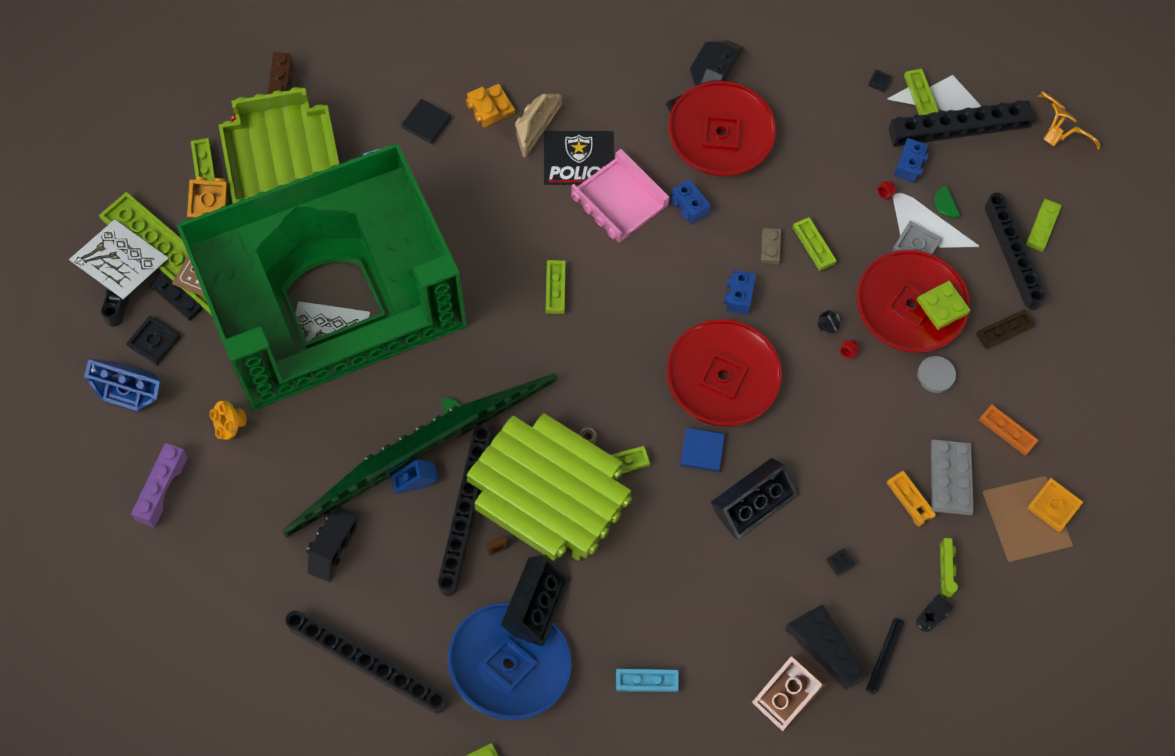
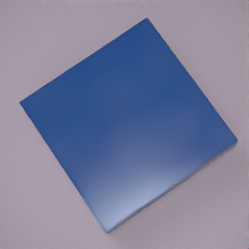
(702, 450)

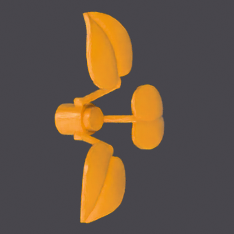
(1055, 133)

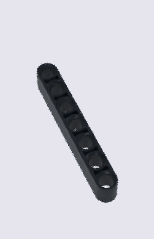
(1014, 258)

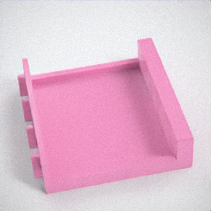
(620, 197)

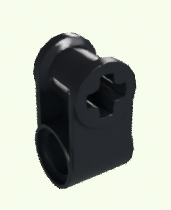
(111, 305)
(935, 611)

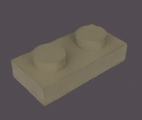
(770, 246)

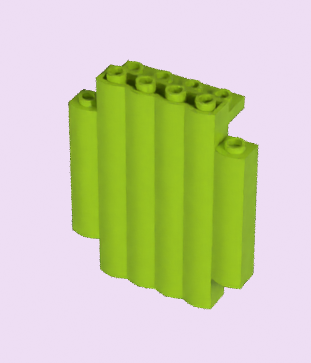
(275, 141)
(549, 487)

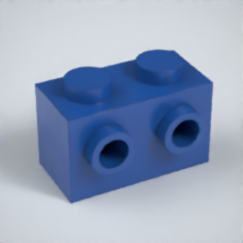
(911, 160)
(690, 202)
(740, 293)

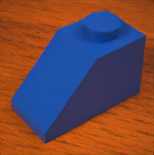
(414, 476)

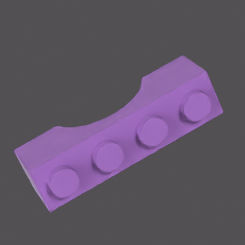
(150, 502)

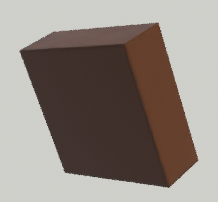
(496, 545)

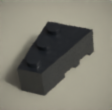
(330, 542)

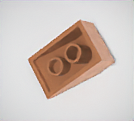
(789, 692)

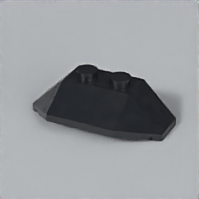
(715, 61)

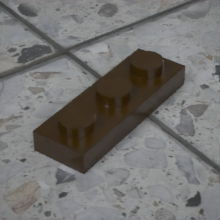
(1005, 329)

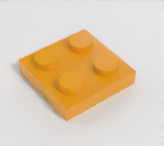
(1055, 505)

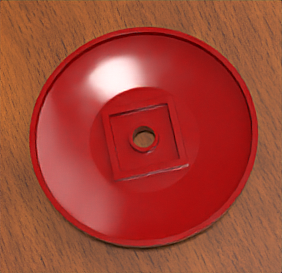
(724, 107)
(901, 279)
(728, 348)

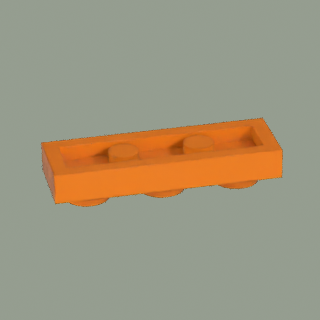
(1008, 430)

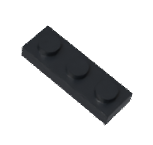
(175, 296)

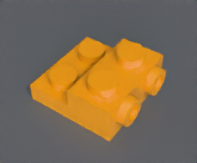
(489, 105)
(206, 195)

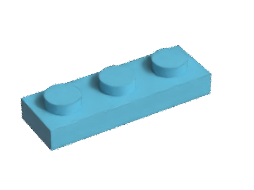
(646, 680)

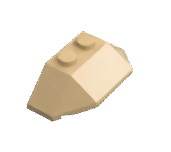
(535, 120)

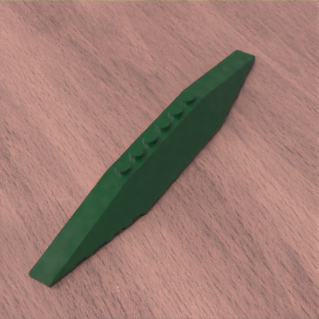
(378, 467)

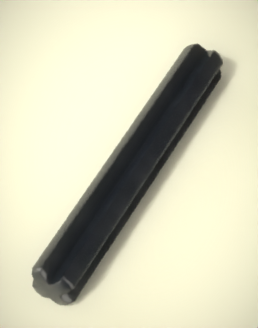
(885, 655)

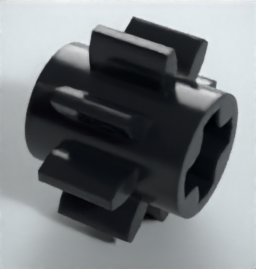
(829, 321)

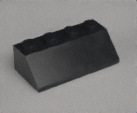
(755, 498)
(536, 600)

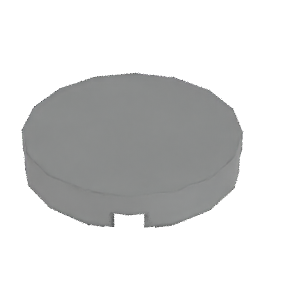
(936, 374)

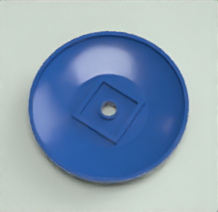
(503, 693)

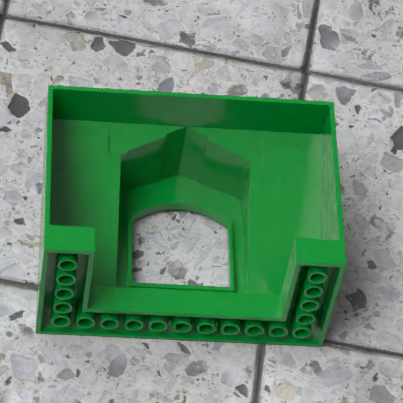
(352, 214)

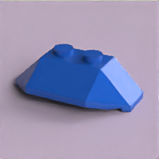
(122, 383)

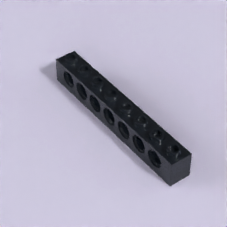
(1008, 117)

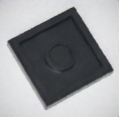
(426, 121)
(153, 340)

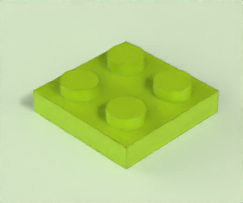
(943, 305)

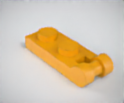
(910, 498)

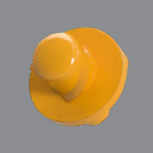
(227, 419)

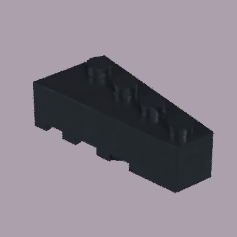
(828, 647)

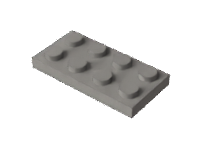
(951, 477)

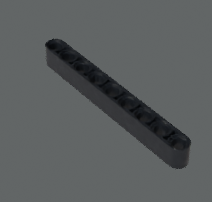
(462, 518)
(359, 653)

